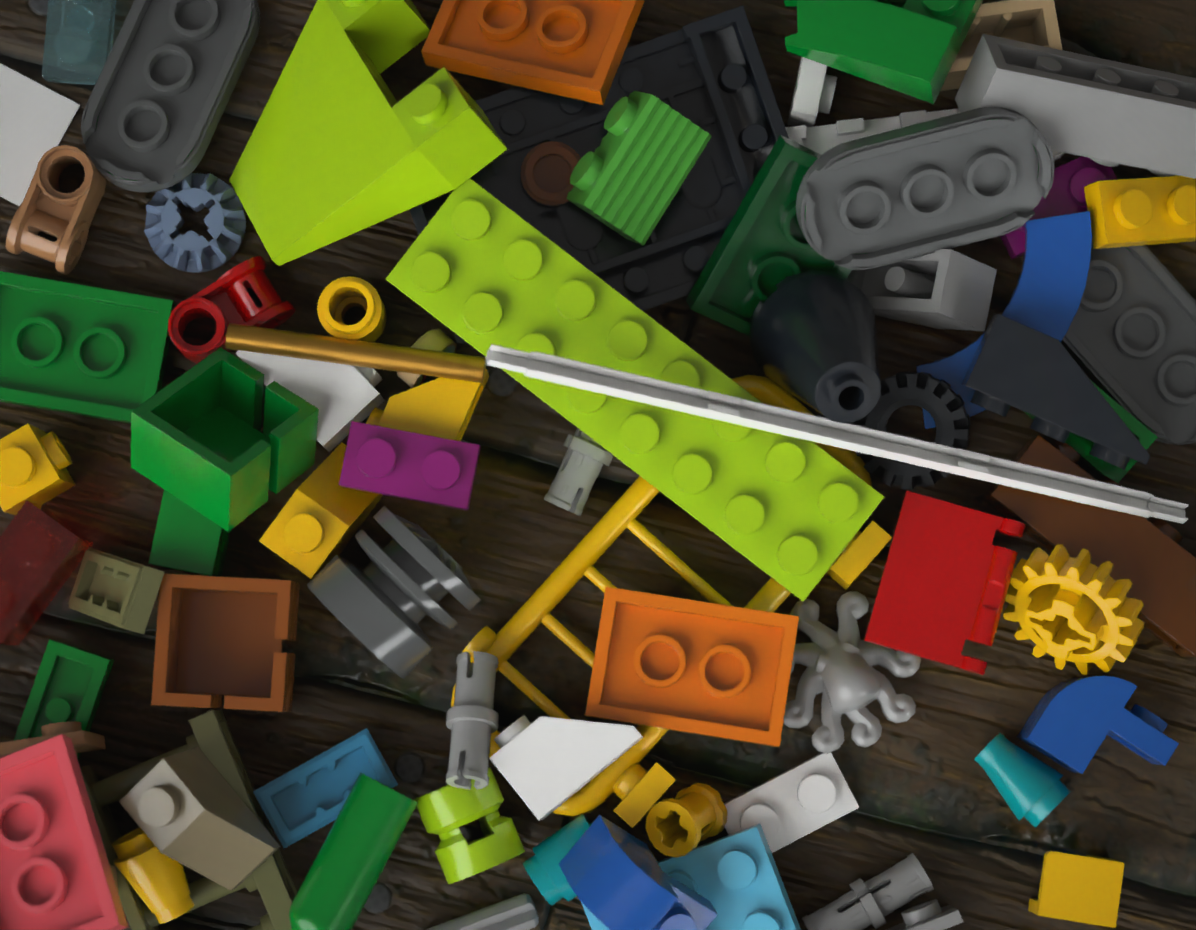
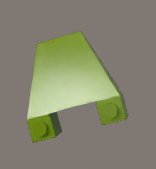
(338, 144)

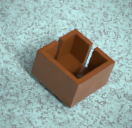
(225, 640)

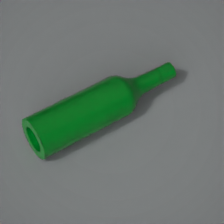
(351, 857)

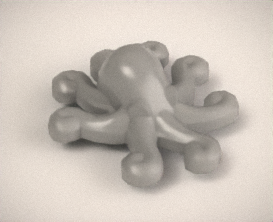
(843, 672)

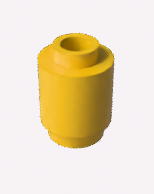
(350, 293)

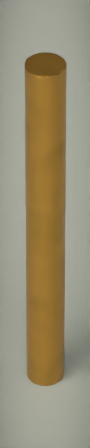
(355, 352)

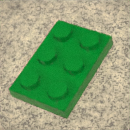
(80, 347)

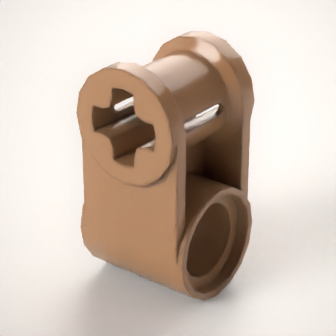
(57, 213)

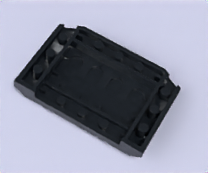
(704, 73)

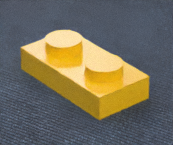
(1142, 211)

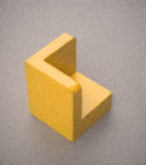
(1079, 888)

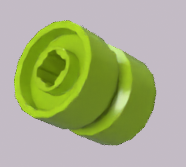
(453, 807)

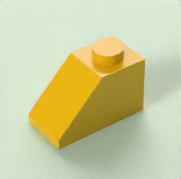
(432, 409)
(319, 518)

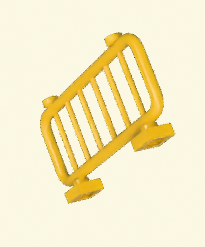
(625, 776)

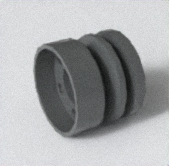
(394, 592)

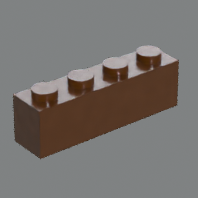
(1138, 547)

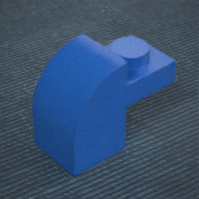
(1083, 711)
(626, 885)

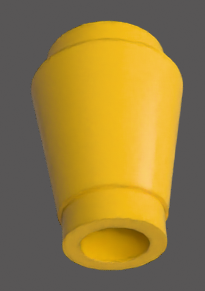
(153, 876)

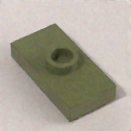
(115, 590)

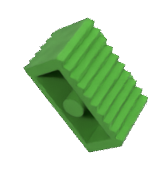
(637, 165)

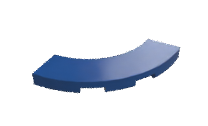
(1044, 297)

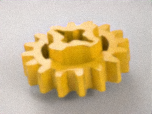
(1073, 609)

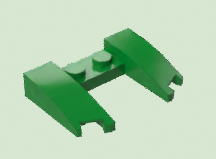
(883, 43)

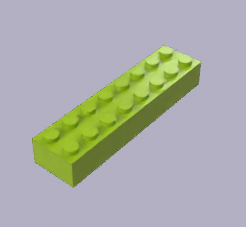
(515, 288)

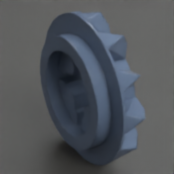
(191, 251)

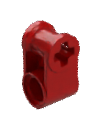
(227, 303)

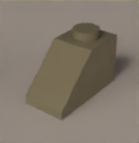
(199, 819)

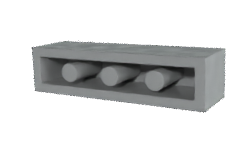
(1089, 104)

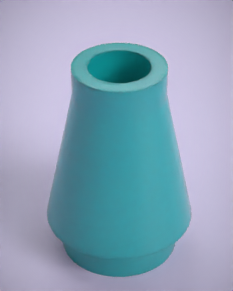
(1022, 780)

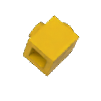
(32, 468)

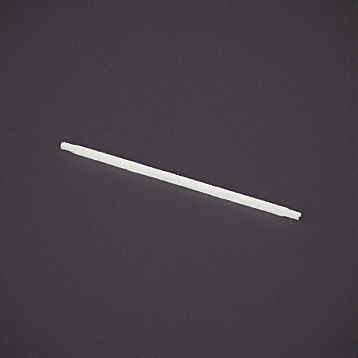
(833, 433)

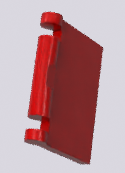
(943, 582)

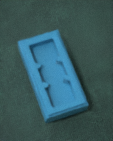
(318, 788)

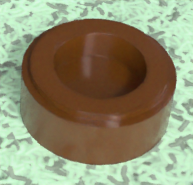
(548, 172)

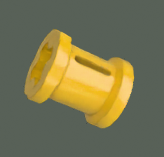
(683, 821)

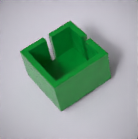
(207, 443)

